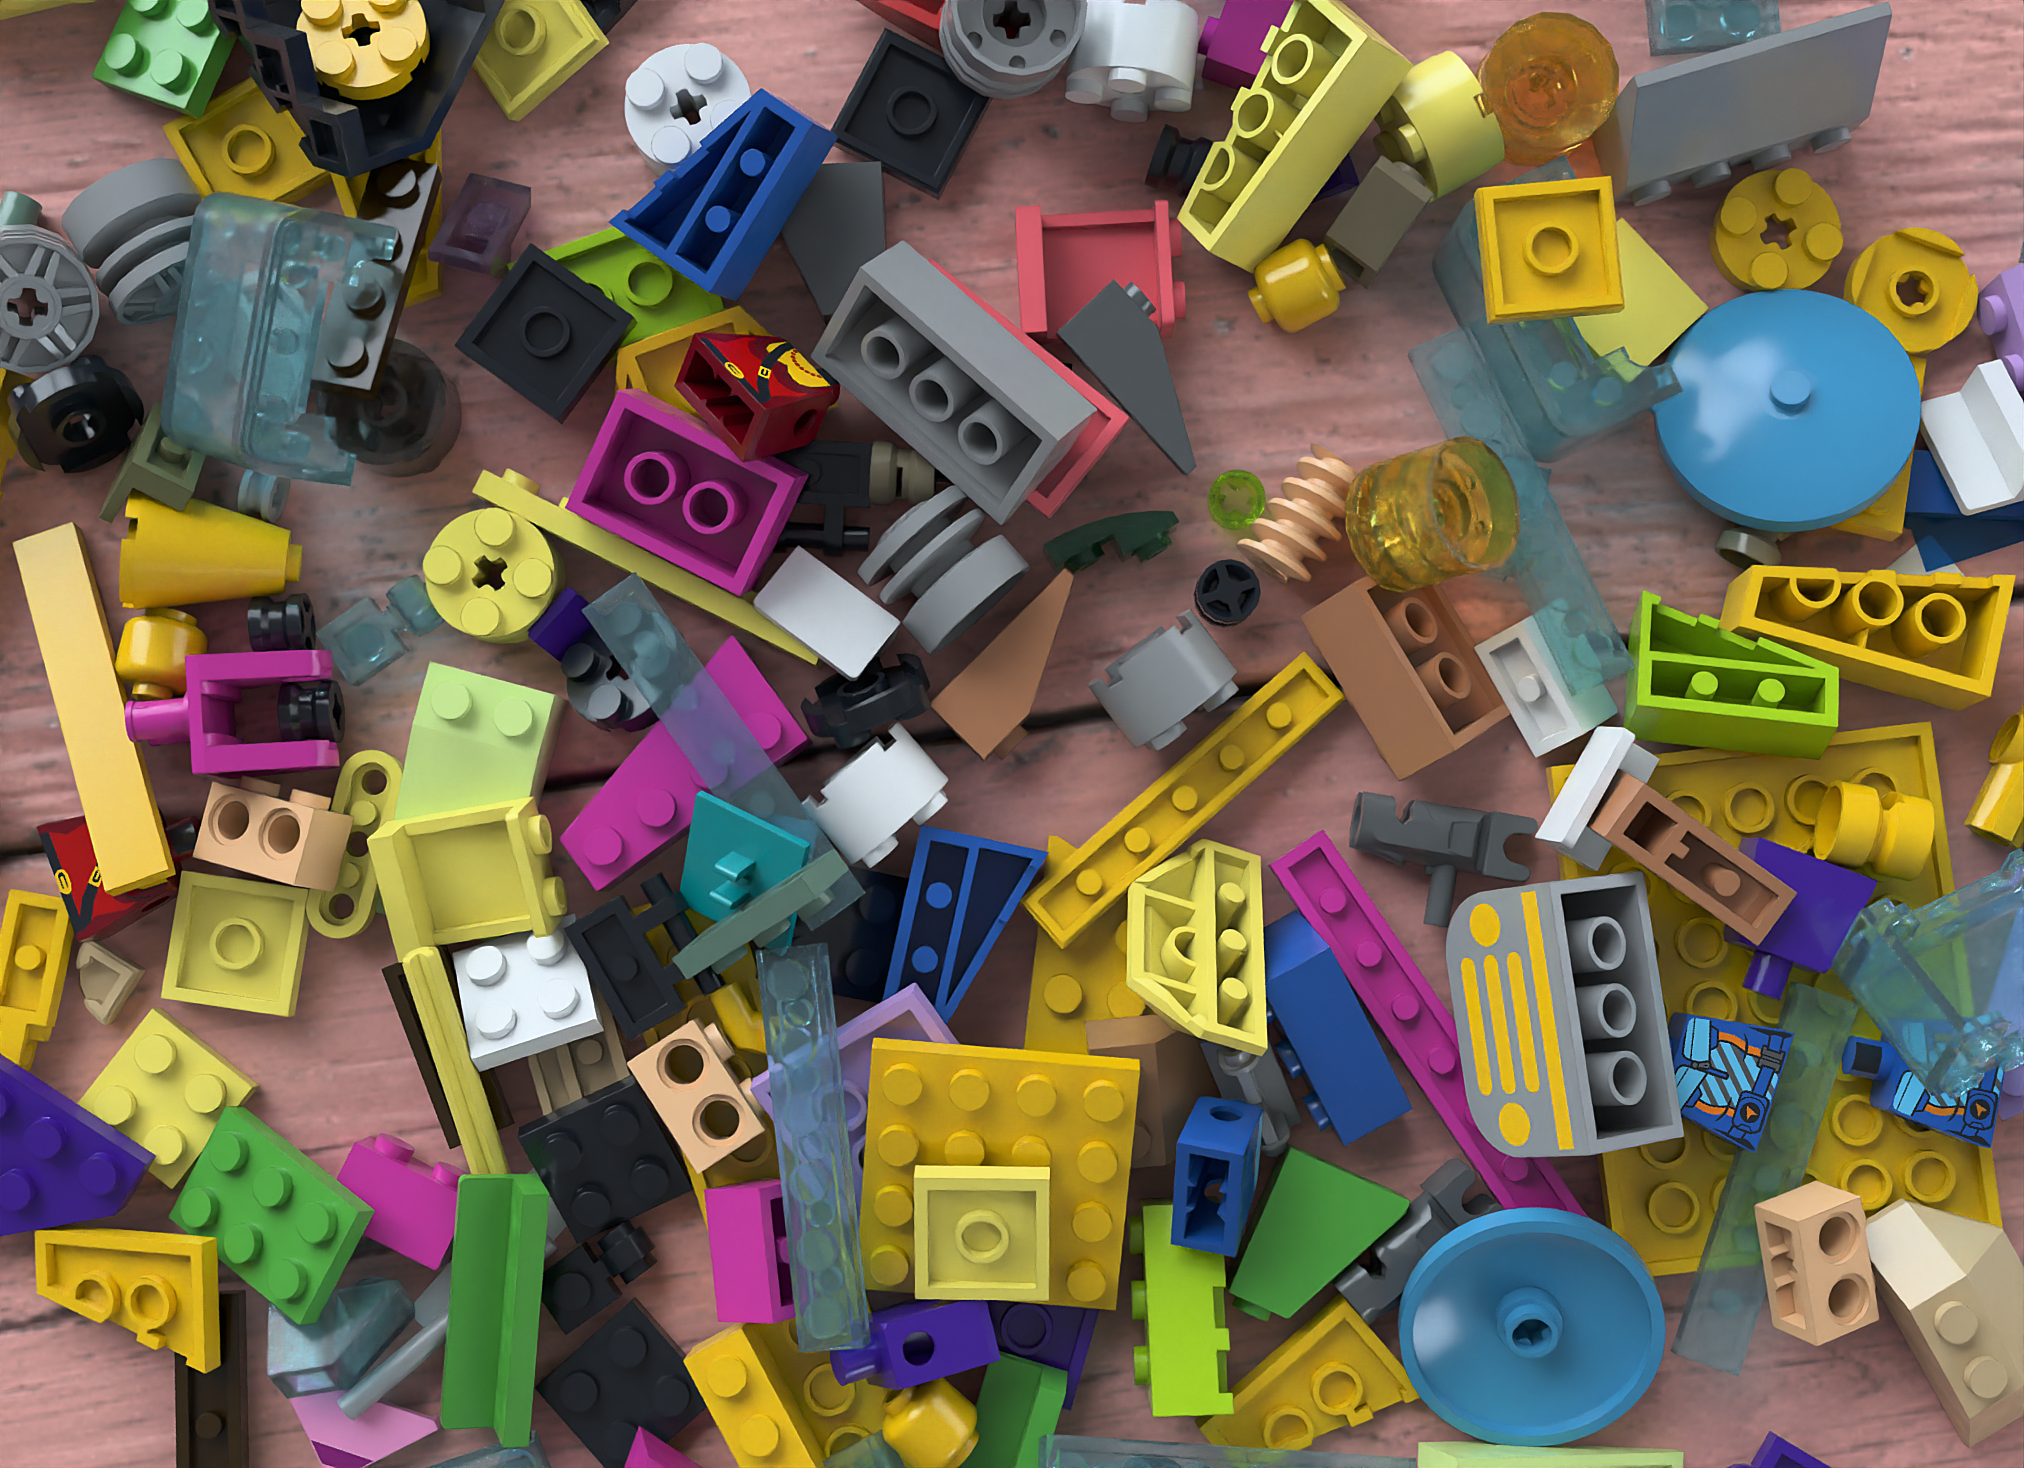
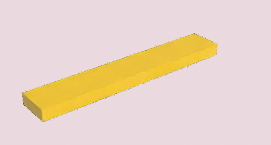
(91, 709)
(1182, 800)

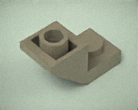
(1376, 219)

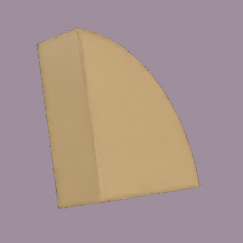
(106, 979)

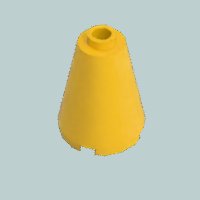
(201, 555)

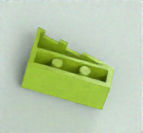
(1724, 690)
(1181, 1316)

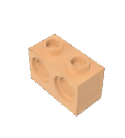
(272, 835)
(684, 1102)
(1817, 1262)

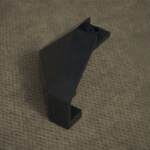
(345, 132)

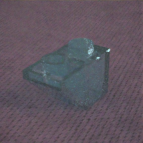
(342, 1343)

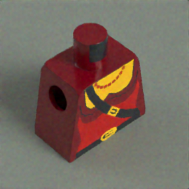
(755, 392)
(75, 867)

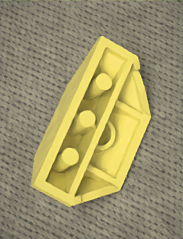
(1201, 945)

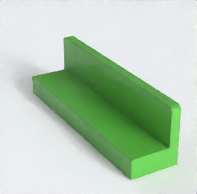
(495, 1305)
(1015, 1409)

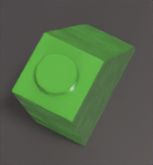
(1306, 1232)

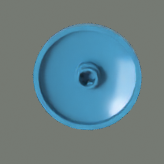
(1789, 410)
(1531, 1327)

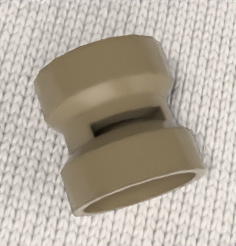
(917, 481)
(1750, 546)

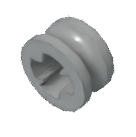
(263, 495)

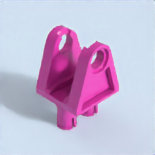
(208, 714)

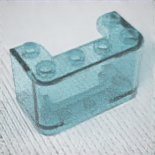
(253, 333)
(1544, 366)
(1945, 978)

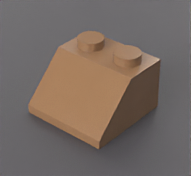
(1169, 1081)

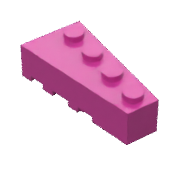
(655, 789)

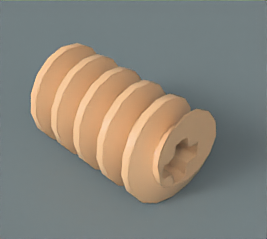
(1301, 518)

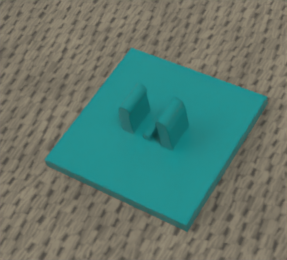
(735, 860)

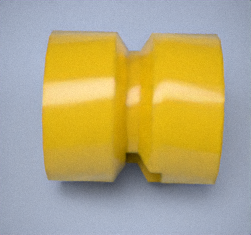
(1862, 828)

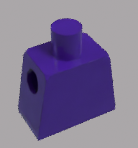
(1812, 923)
(920, 1343)

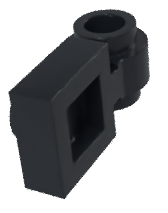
(583, 1284)

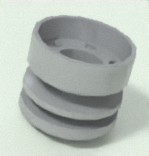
(1006, 66)
(137, 235)
(61, 279)
(942, 568)

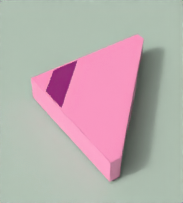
(365, 1440)

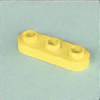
(357, 873)

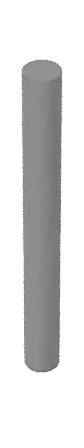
(403, 1362)

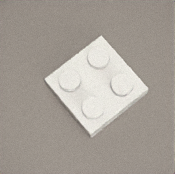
(524, 996)

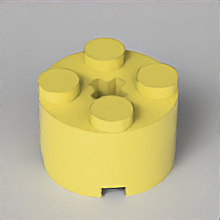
(1439, 125)
(459, 569)

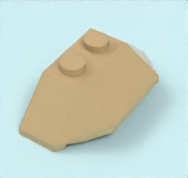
(1959, 1307)

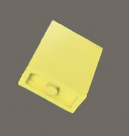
(467, 875)

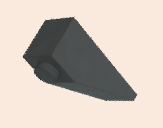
(1128, 359)

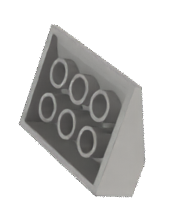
(1743, 106)

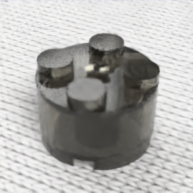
(407, 440)

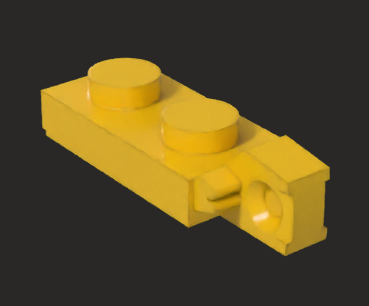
(33, 969)

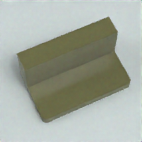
(154, 468)

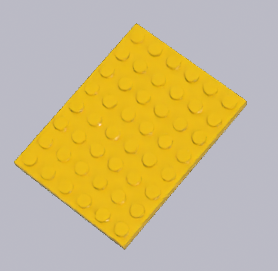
(1669, 1190)

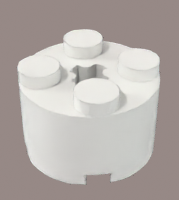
(1135, 58)
(670, 87)
(878, 795)

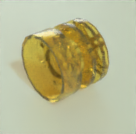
(1573, 69)
(1433, 515)

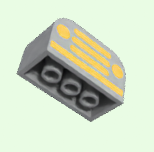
(1562, 1017)

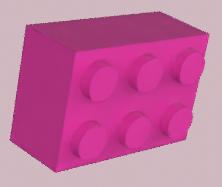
(685, 492)

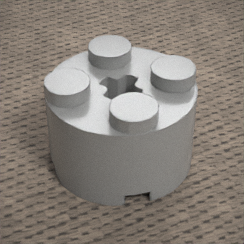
(1165, 681)

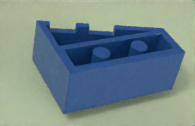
(731, 195)
(955, 911)
(1326, 1034)

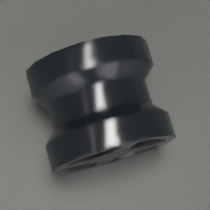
(1177, 161)
(1233, 580)
(281, 624)
(311, 712)

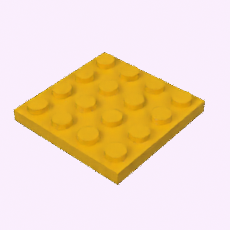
(1006, 1111)

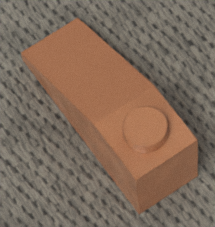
(1000, 685)
(1690, 857)

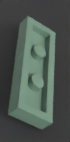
(763, 917)

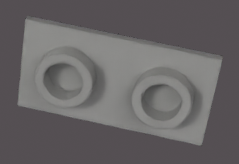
(1258, 1083)

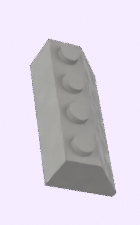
(951, 380)

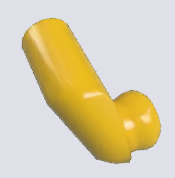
(739, 1020)

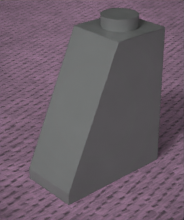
(837, 229)

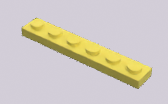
(518, 495)

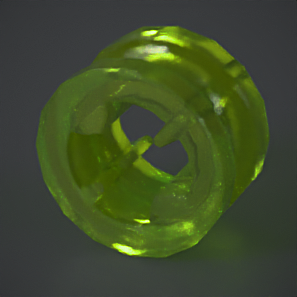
(1236, 480)

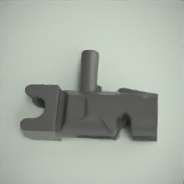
(1440, 839)
(1429, 1217)

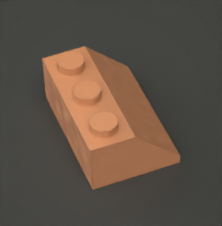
(1406, 670)

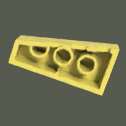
(1291, 129)

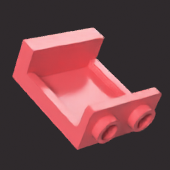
(1076, 255)

